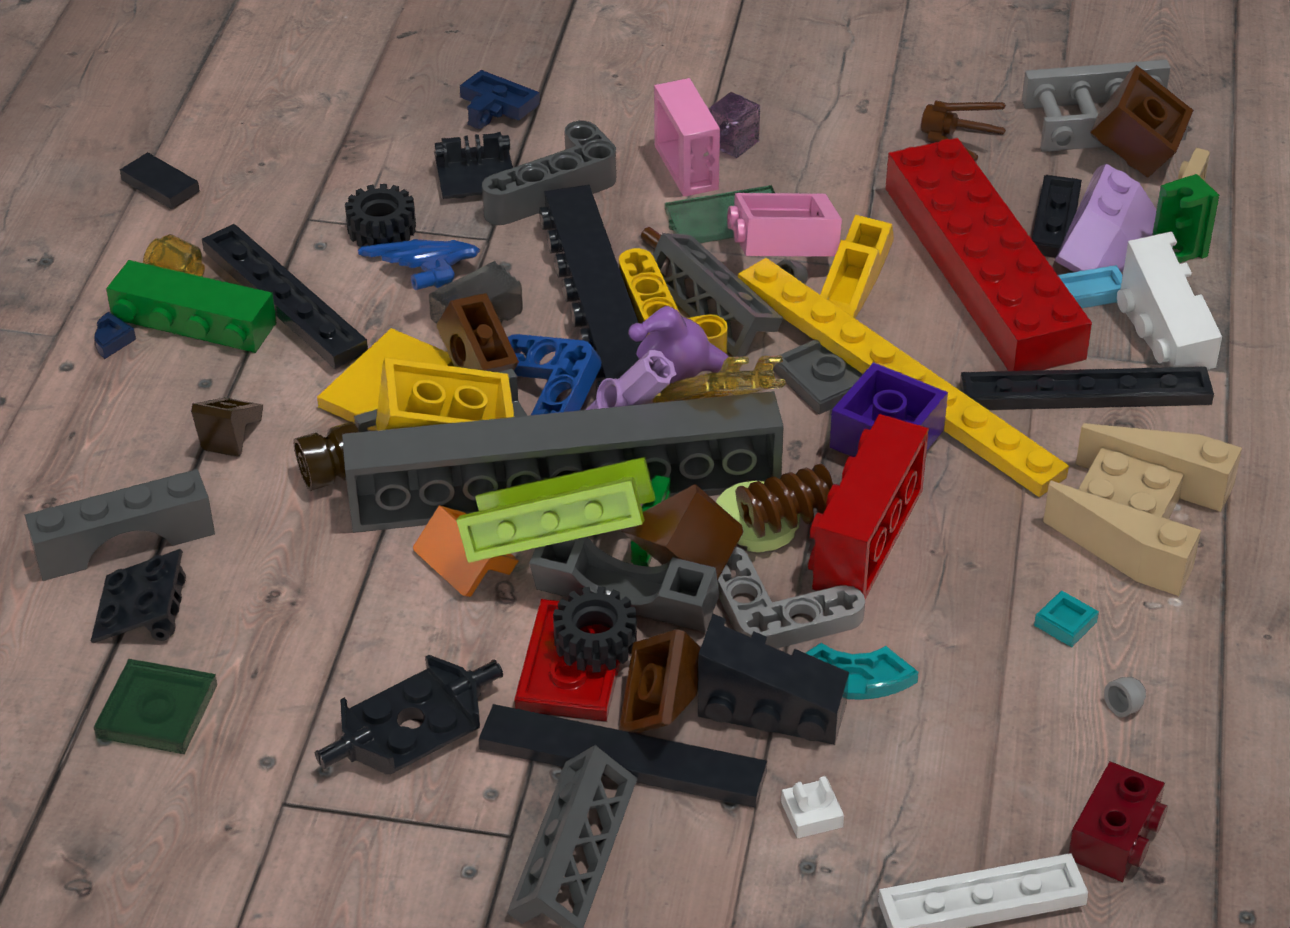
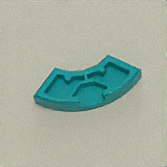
(871, 673)

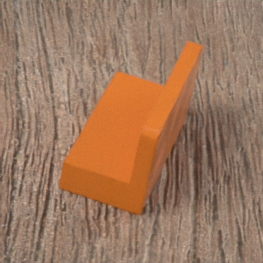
(444, 551)

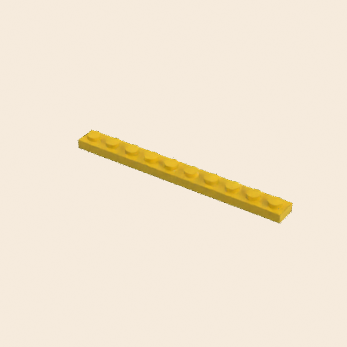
(860, 347)

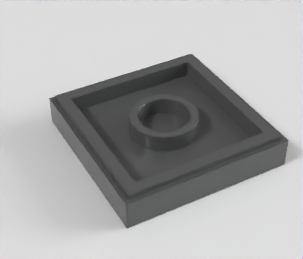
(817, 375)

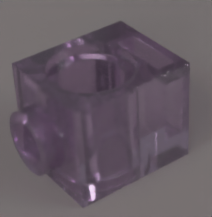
(737, 122)

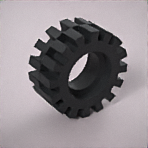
(380, 215)
(594, 610)

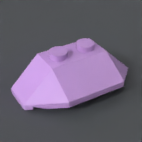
(1106, 219)

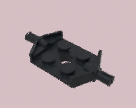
(439, 697)

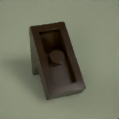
(223, 422)

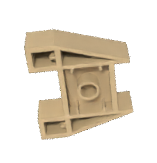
(1131, 493)

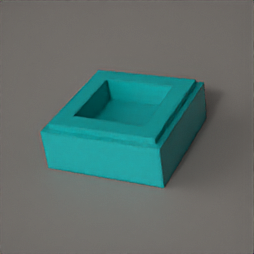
(1066, 618)

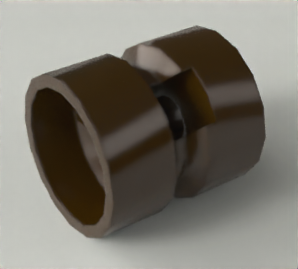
(322, 457)

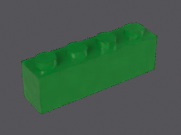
(192, 306)

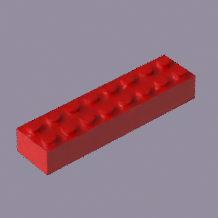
(987, 257)

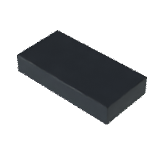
(159, 180)

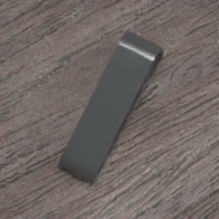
(520, 190)

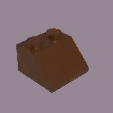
(1142, 122)

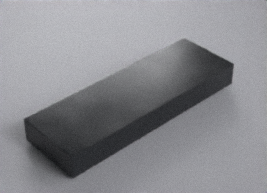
(1055, 212)

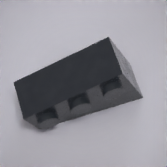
(767, 688)

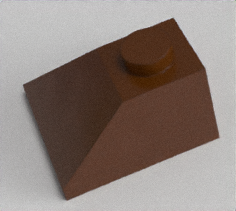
(659, 681)

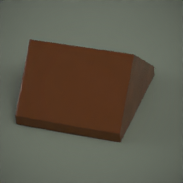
(688, 529)

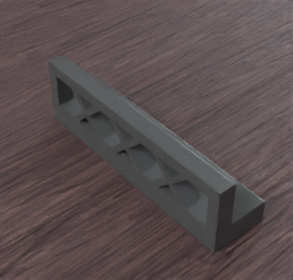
(720, 284)
(564, 822)

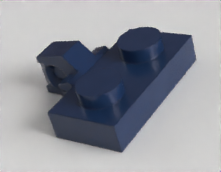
(496, 96)

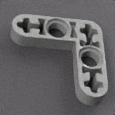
(768, 614)

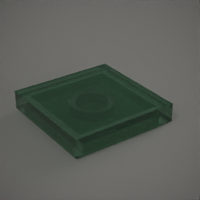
(156, 706)

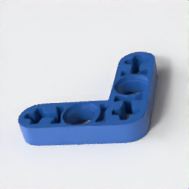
(572, 368)

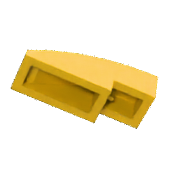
(858, 264)

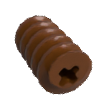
(784, 499)

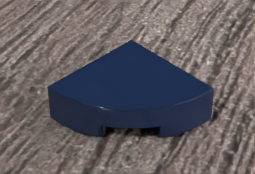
(112, 335)

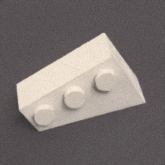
(1164, 307)

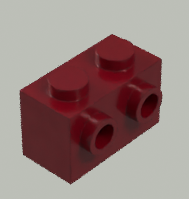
(1117, 821)

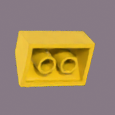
(439, 394)

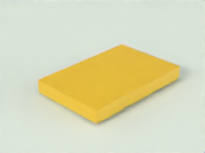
(359, 385)

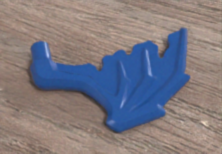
(431, 255)

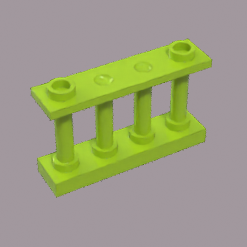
(556, 510)

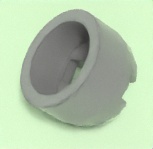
(1125, 696)

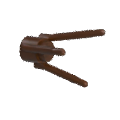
(940, 120)

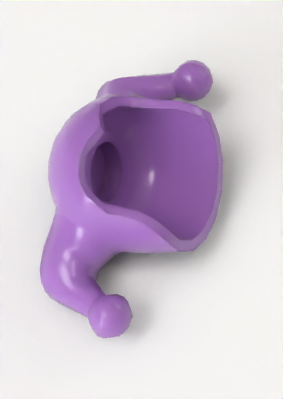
(679, 341)

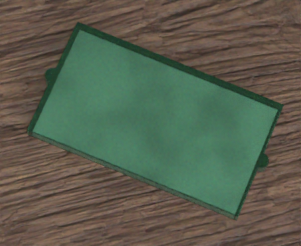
(705, 216)

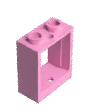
(683, 135)
(785, 224)

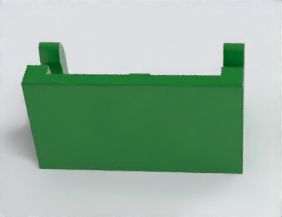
(1189, 212)

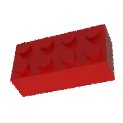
(869, 505)

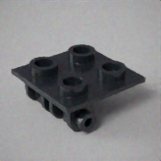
(466, 168)
(140, 597)

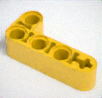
(650, 293)

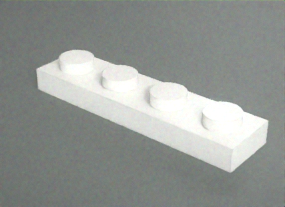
(986, 895)

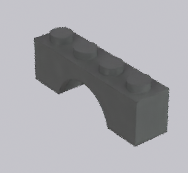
(71, 532)
(671, 593)

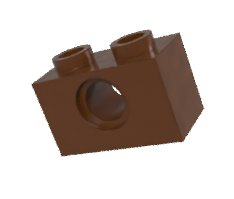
(476, 335)

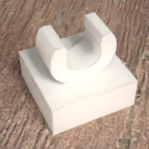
(812, 808)

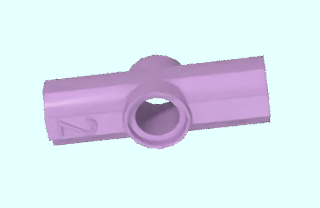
(637, 384)

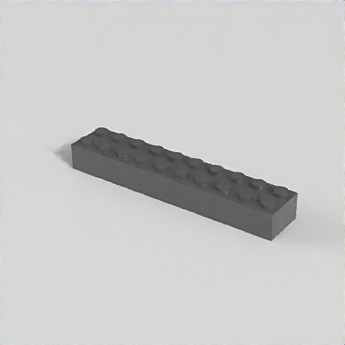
(407, 472)

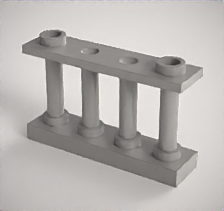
(1079, 87)

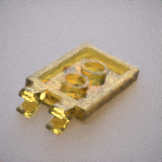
(726, 382)

